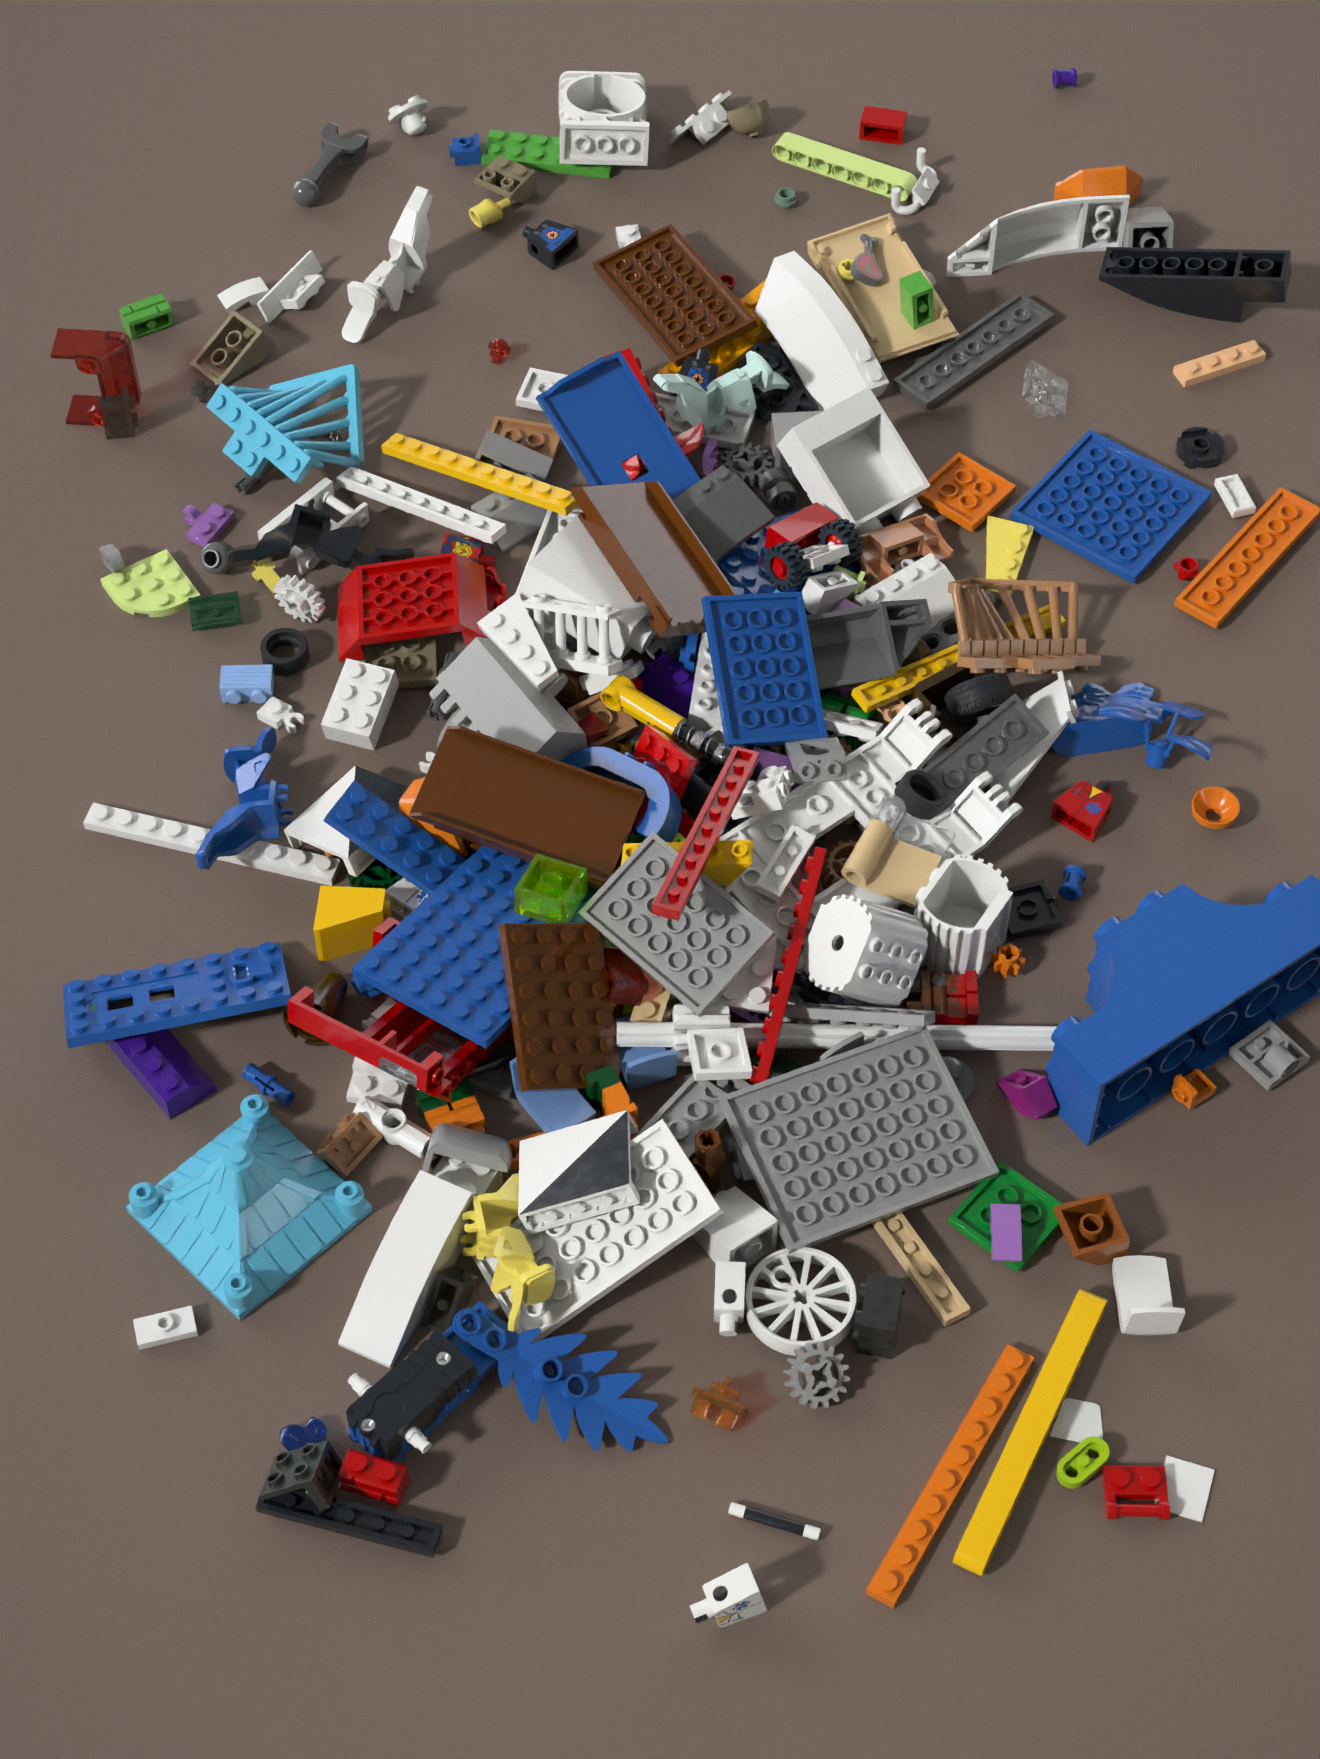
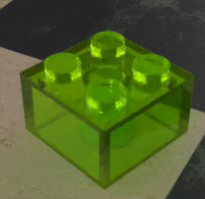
(550, 890)

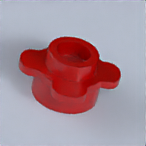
(1187, 568)

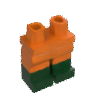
(608, 1095)
(463, 1106)

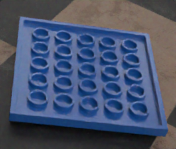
(1111, 506)

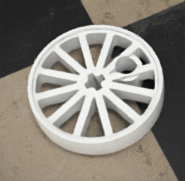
(799, 1301)

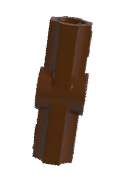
(709, 1158)

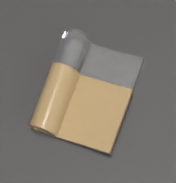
(896, 853)

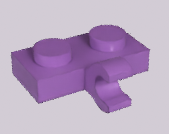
(207, 526)

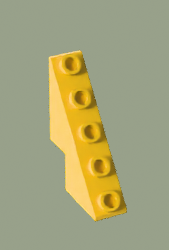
(725, 864)

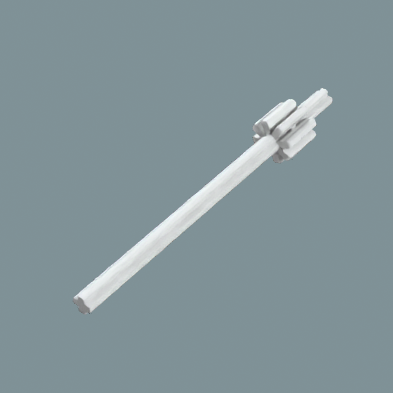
(824, 1035)

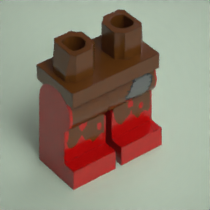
(950, 996)

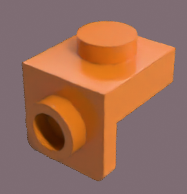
(1192, 1088)

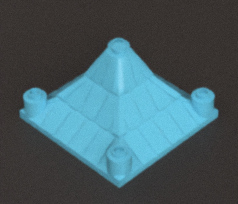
(249, 1209)

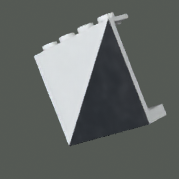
(313, 830)
(576, 1173)

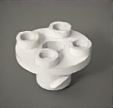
(410, 115)

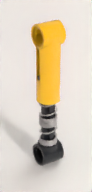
(624, 696)

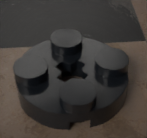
(1195, 457)

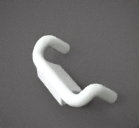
(921, 191)

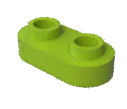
(1081, 1464)

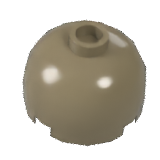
(750, 117)

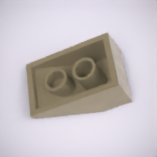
(232, 350)

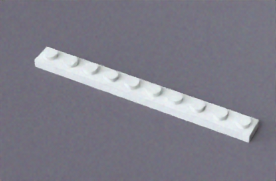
(189, 839)

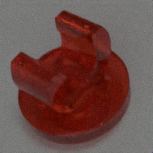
(498, 349)

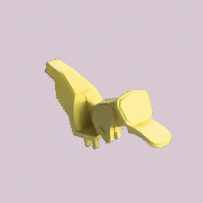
(494, 1237)

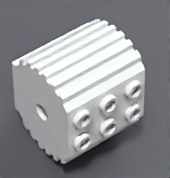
(964, 915)
(864, 950)

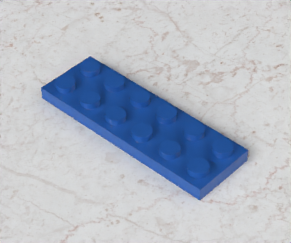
(393, 838)

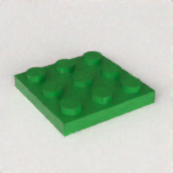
(1008, 1187)

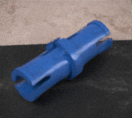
(268, 1084)

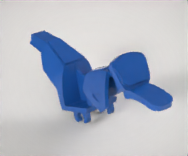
(259, 811)

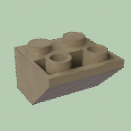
(508, 179)

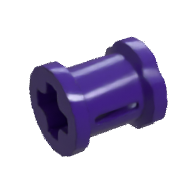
(1064, 77)

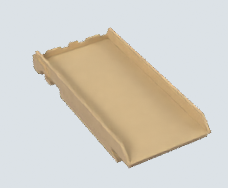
(878, 307)

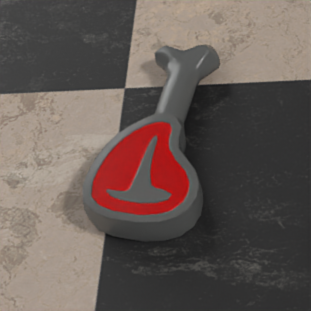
(864, 265)

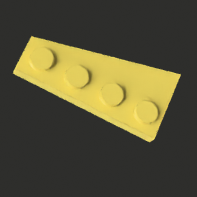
(1005, 549)

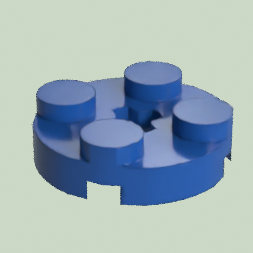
(689, 653)

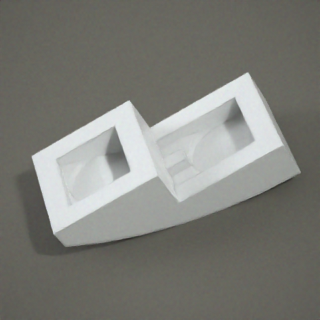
(239, 294)

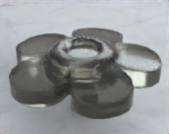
(203, 390)

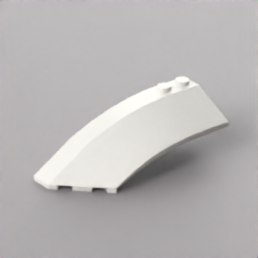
(1043, 231)
(817, 333)

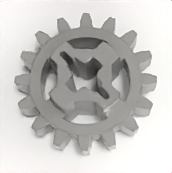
(821, 1364)

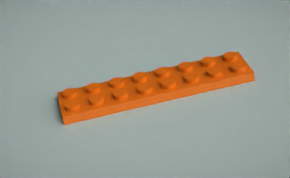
(1247, 558)

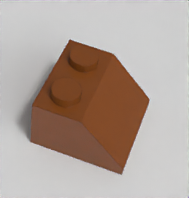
(1093, 1229)

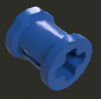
(1072, 882)

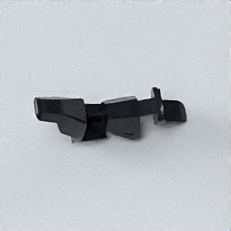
(313, 529)

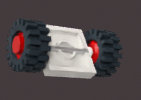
(838, 546)

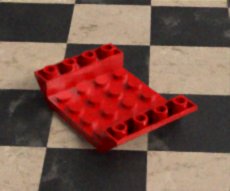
(410, 601)

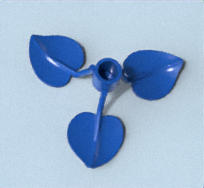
(1160, 749)

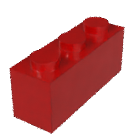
(800, 527)

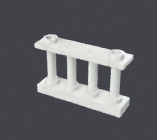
(320, 493)
(580, 660)

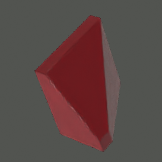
(593, 727)

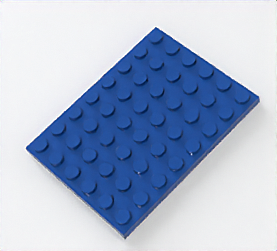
(450, 951)

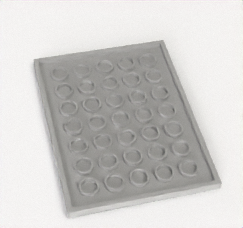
(857, 1138)

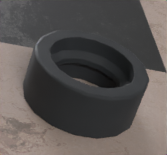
(281, 637)
(927, 785)

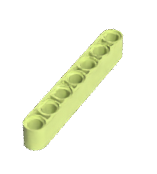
(843, 165)

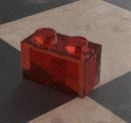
(624, 978)

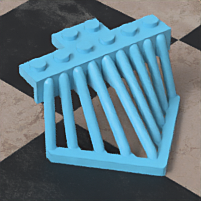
(268, 434)

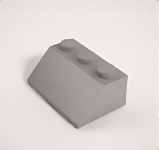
(520, 517)

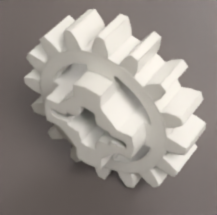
(299, 598)

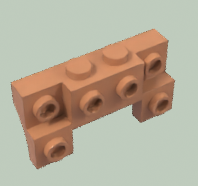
(900, 542)

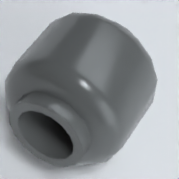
(215, 557)

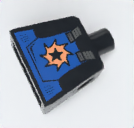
(551, 242)
(699, 369)

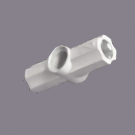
(406, 1134)

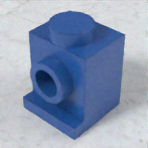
(465, 150)

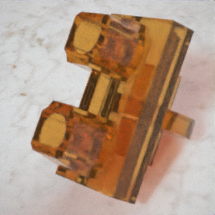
(730, 1412)

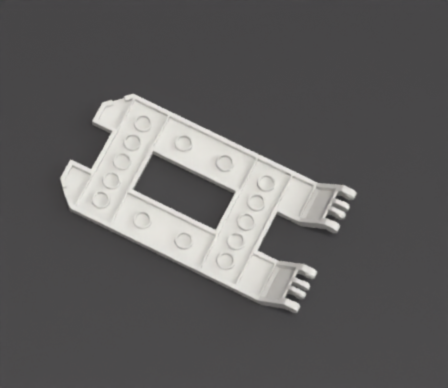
(871, 775)

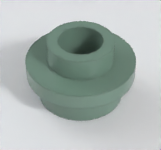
(785, 198)

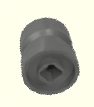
(778, 490)

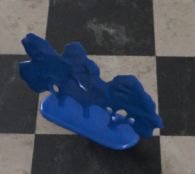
(1108, 732)

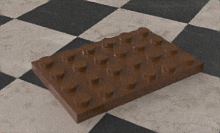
(558, 1004)

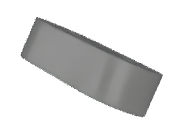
(111, 558)

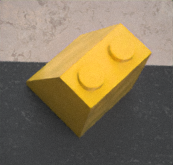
(347, 919)

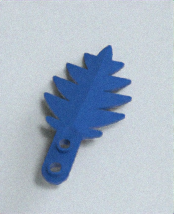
(564, 1383)

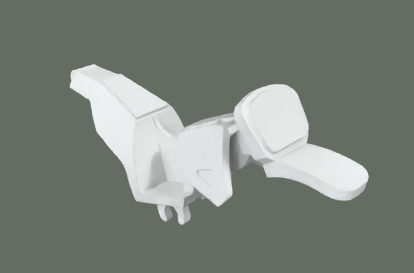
(391, 277)

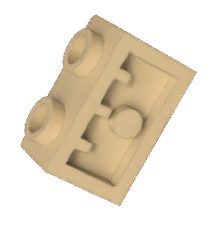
(654, 1005)

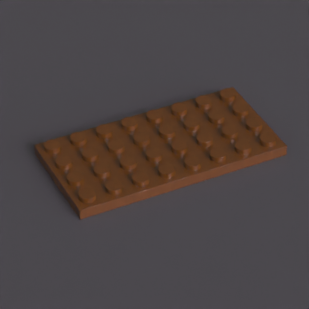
(674, 294)

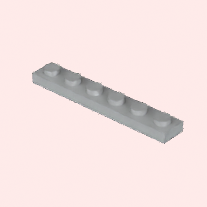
(862, 1015)

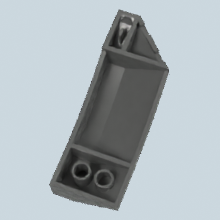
(723, 512)
(865, 641)

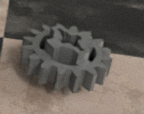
(747, 462)

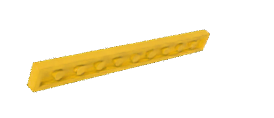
(480, 474)
(886, 690)

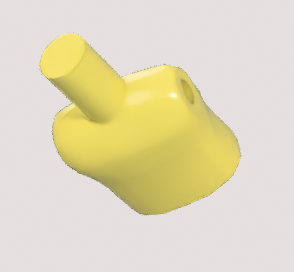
(488, 212)

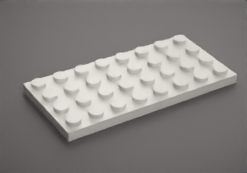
(612, 1247)

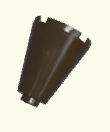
(328, 999)

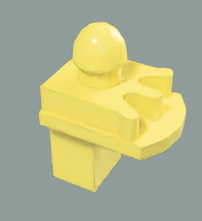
(267, 575)

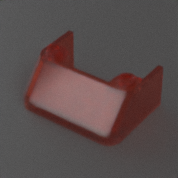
(100, 354)

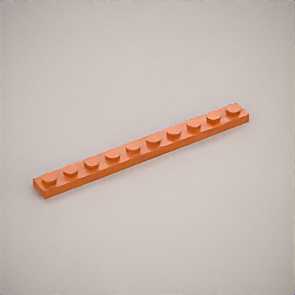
(949, 1477)

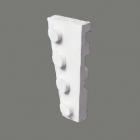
(519, 641)

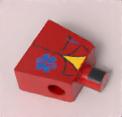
(1084, 808)

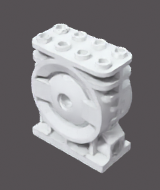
(603, 118)

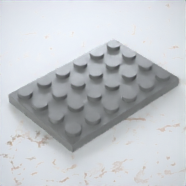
(688, 956)

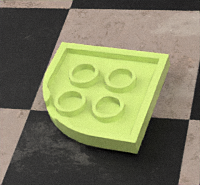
(151, 586)

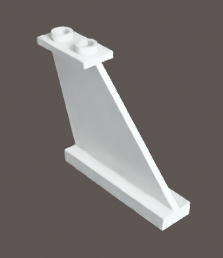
(1054, 710)

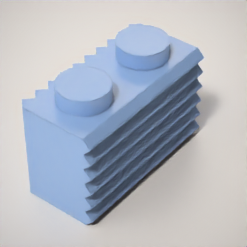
(246, 683)

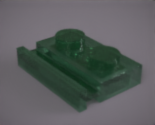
(215, 611)

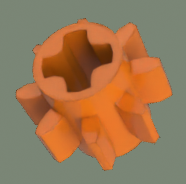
(1007, 960)

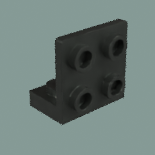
(309, 1467)

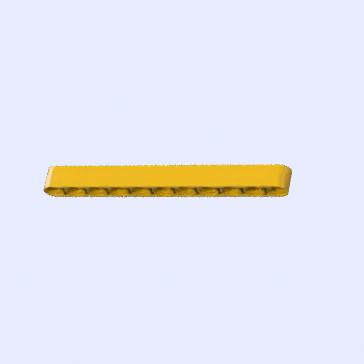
(1029, 1433)

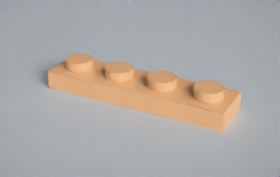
(1219, 363)

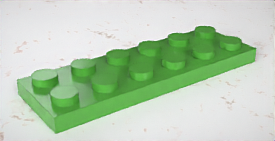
(536, 153)

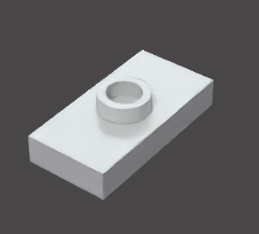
(1235, 496)
(165, 1327)

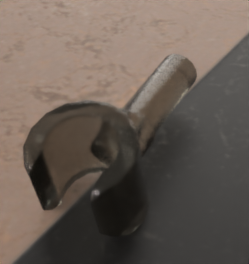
(332, 436)

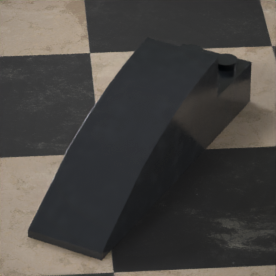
(1199, 280)

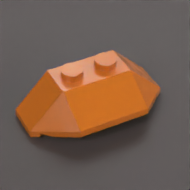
(1100, 182)

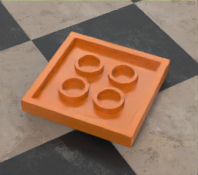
(966, 491)

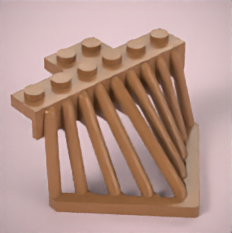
(998, 646)

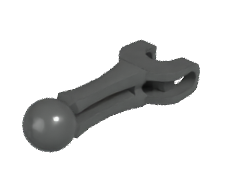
(336, 153)

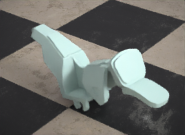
(729, 390)

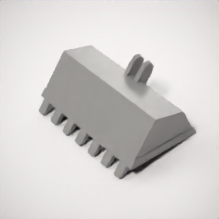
(507, 703)

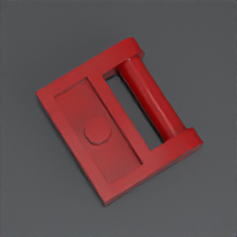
(1135, 1484)

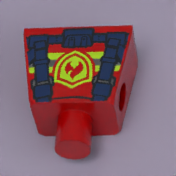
(468, 548)

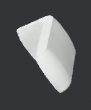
(1144, 1296)

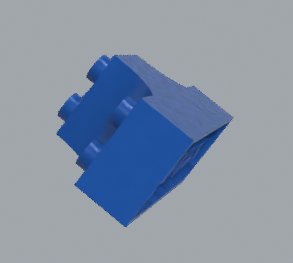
(1177, 994)

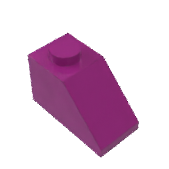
(1028, 1093)

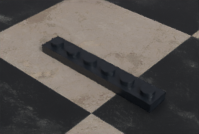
(357, 1521)

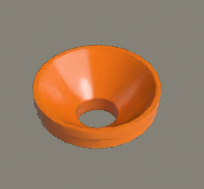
(1218, 801)

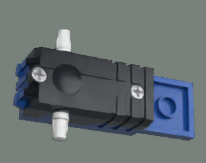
(418, 1392)

